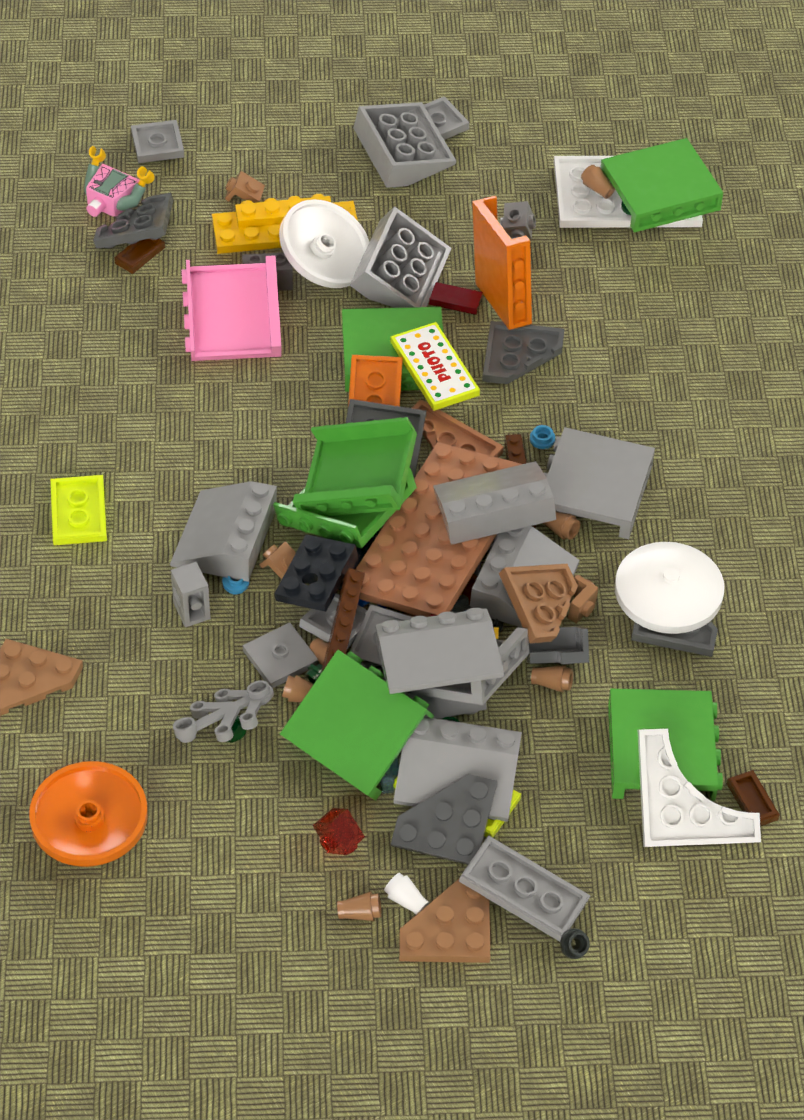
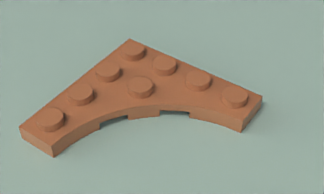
(448, 430)

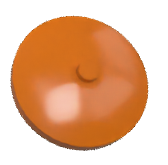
(88, 813)

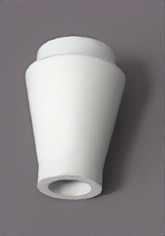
(404, 892)

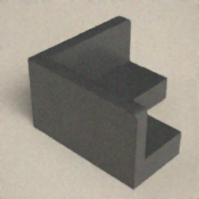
(567, 648)

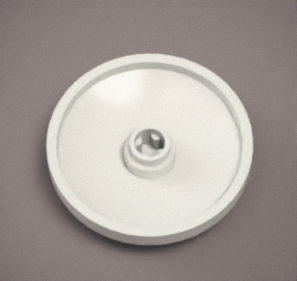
(323, 242)
(669, 587)

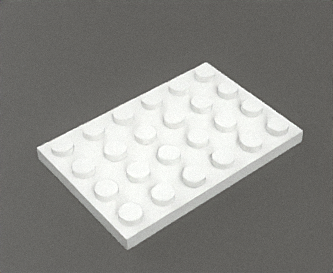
(586, 208)

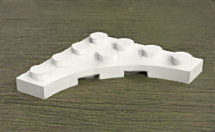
(675, 810)

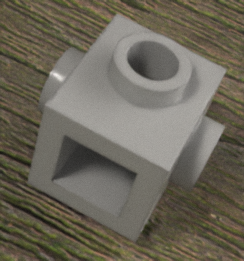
(518, 219)

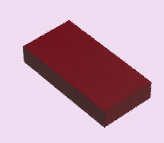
(456, 298)

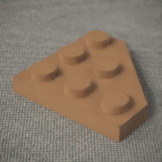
(540, 597)
(32, 673)
(449, 929)

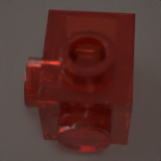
(338, 832)

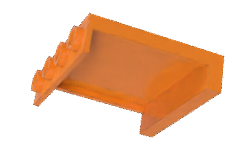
(502, 266)

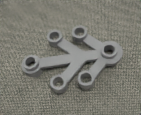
(256, 695)

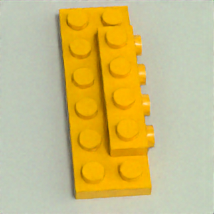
(258, 224)

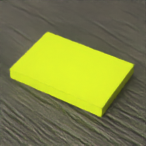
(78, 510)

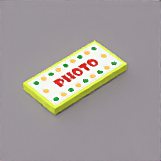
(435, 366)

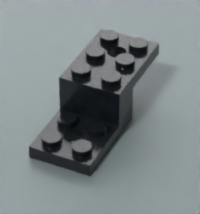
(321, 565)

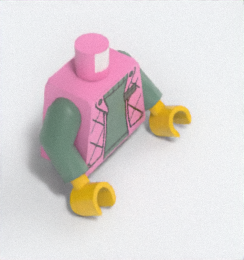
(111, 189)

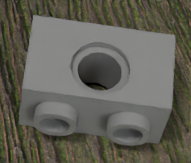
(190, 594)

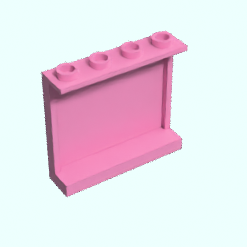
(232, 311)

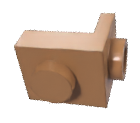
(244, 187)
(278, 558)
(584, 601)

